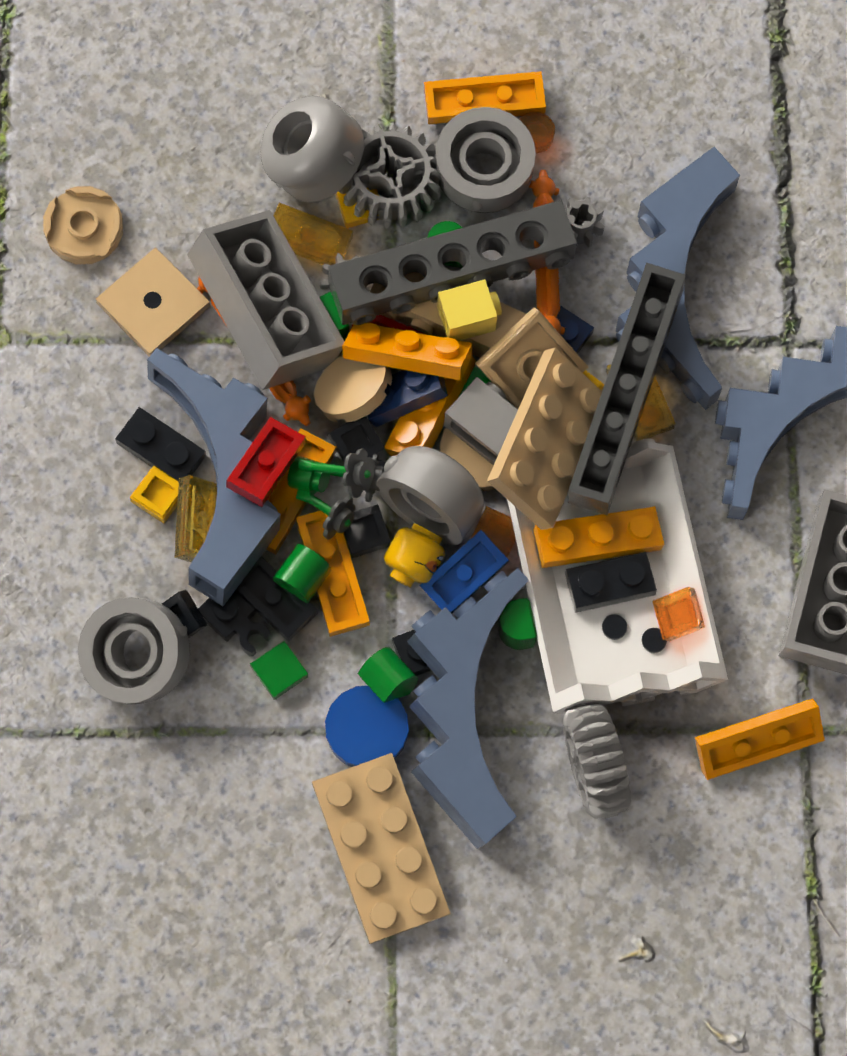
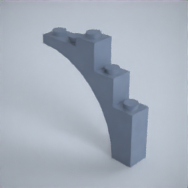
(675, 218)
(761, 419)
(226, 423)
(456, 770)

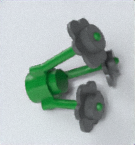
(313, 476)

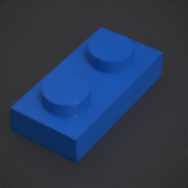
(465, 572)

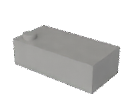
(266, 299)
(818, 610)

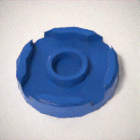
(365, 727)

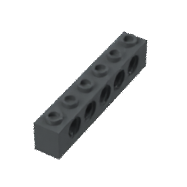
(544, 224)
(626, 389)

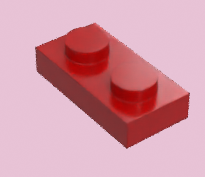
(266, 462)

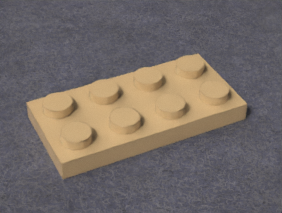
(546, 439)
(380, 848)

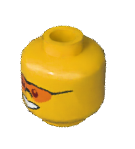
(414, 555)

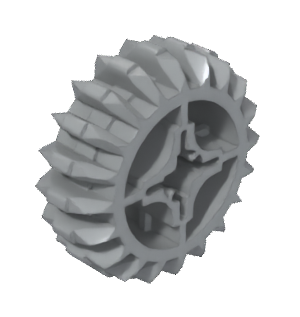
(417, 164)
(597, 761)

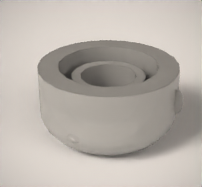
(492, 133)
(311, 148)
(432, 492)
(103, 646)

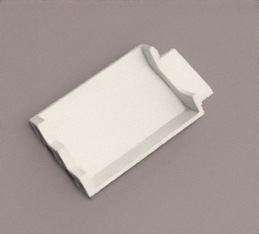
(575, 653)

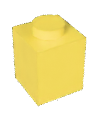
(468, 310)

